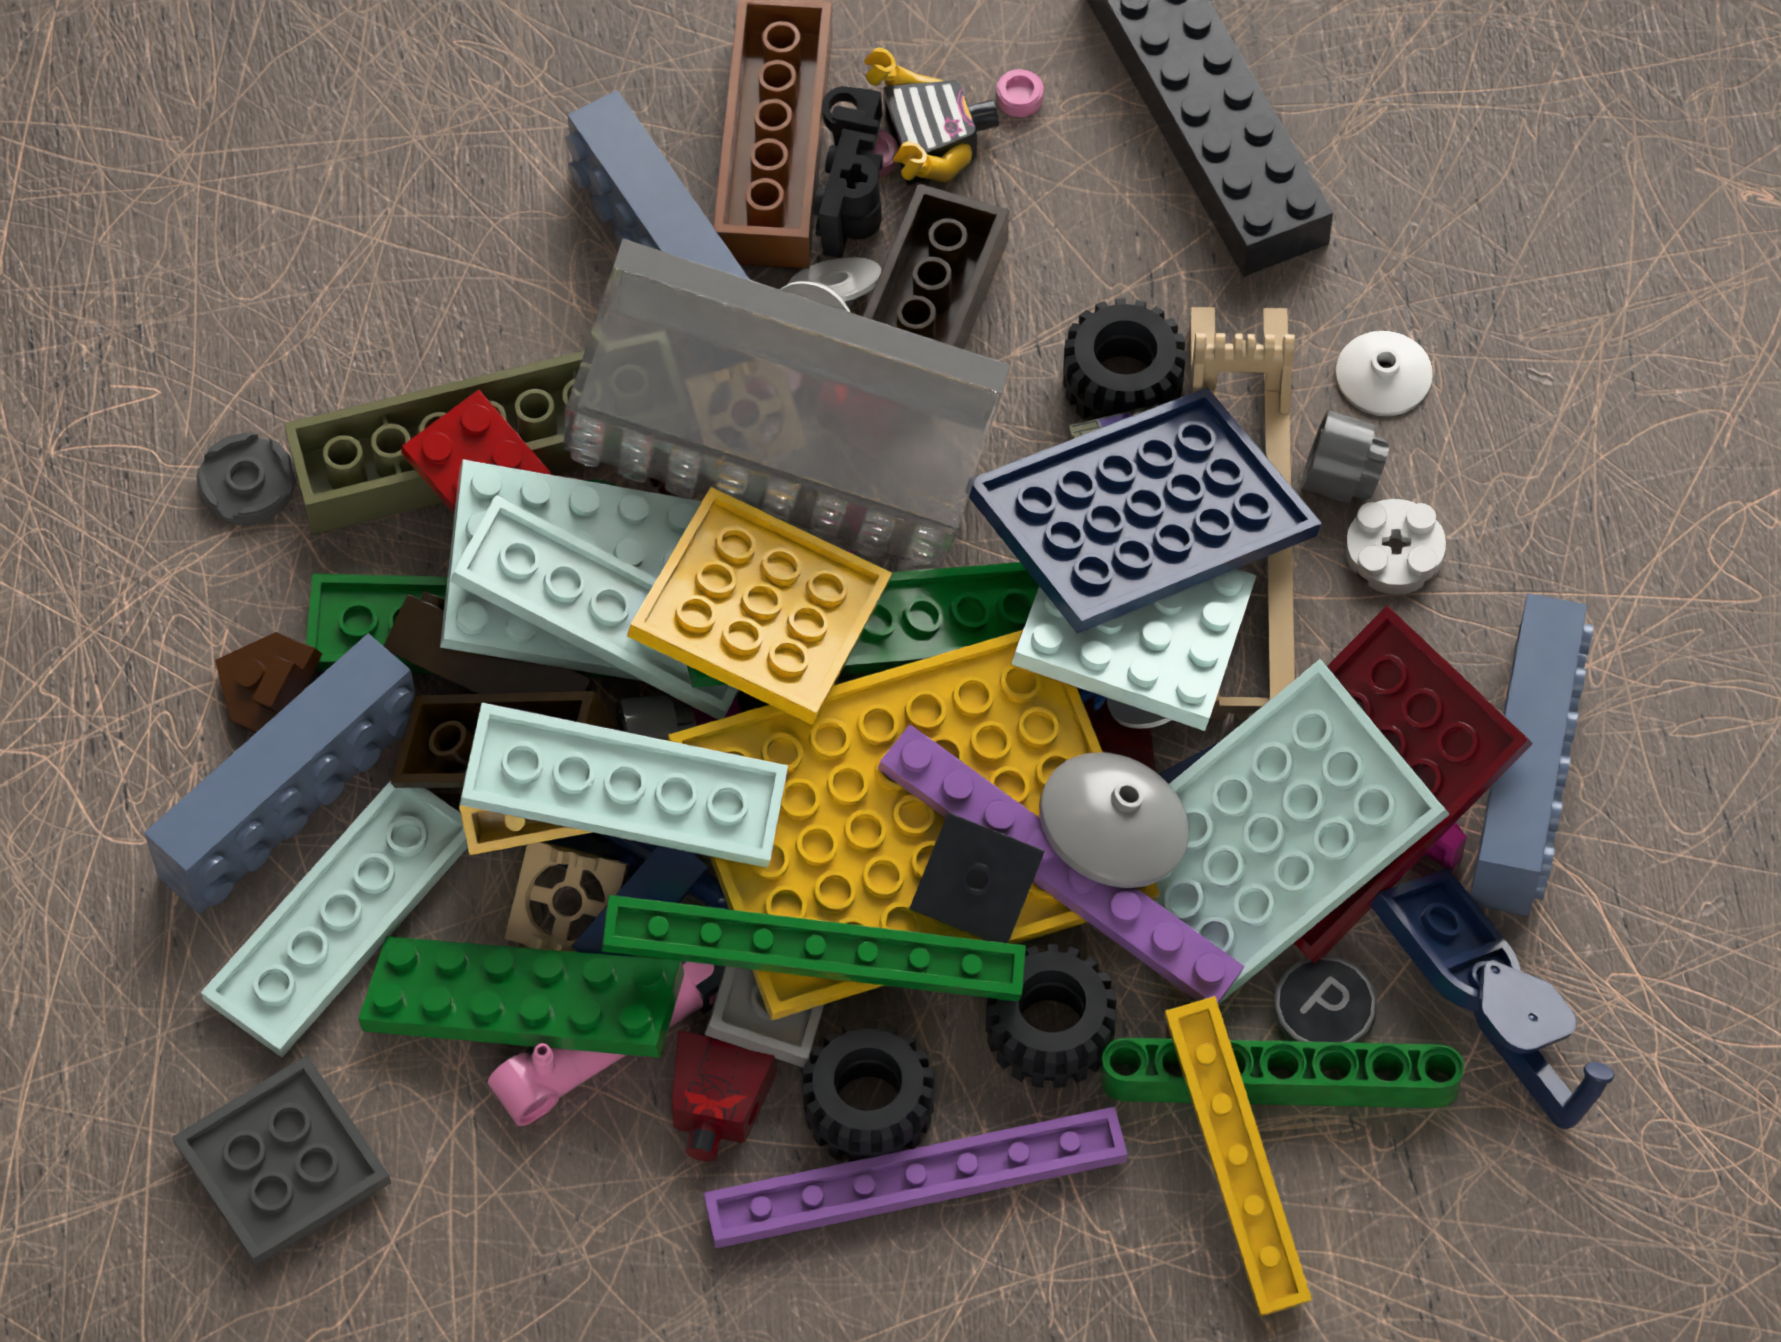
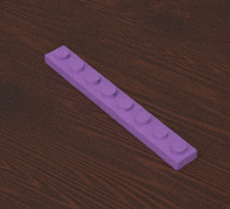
(1118, 912)
(915, 1177)

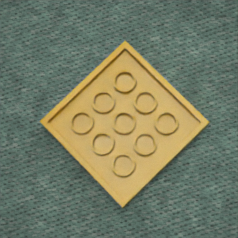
(760, 605)

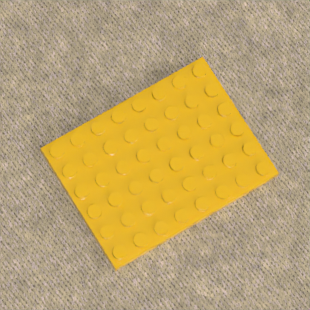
(859, 842)

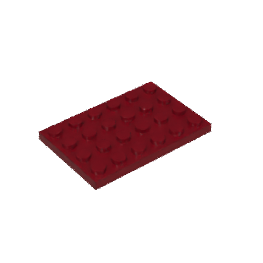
(1437, 726)

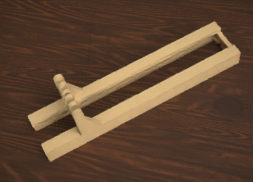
(1275, 359)

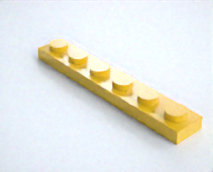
(1237, 1156)

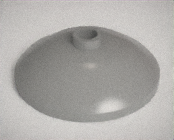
(1108, 837)

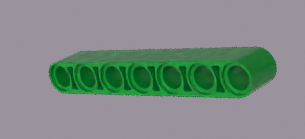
(1305, 1062)

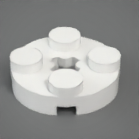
(1395, 520)

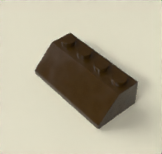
(444, 728)

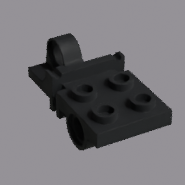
(852, 195)

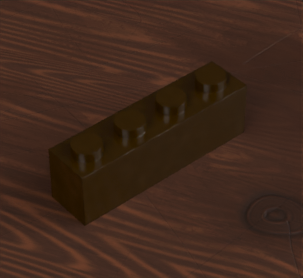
(418, 639)

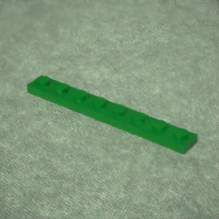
(814, 948)

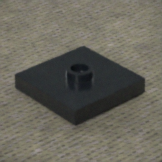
(976, 879)

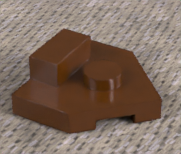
(265, 678)

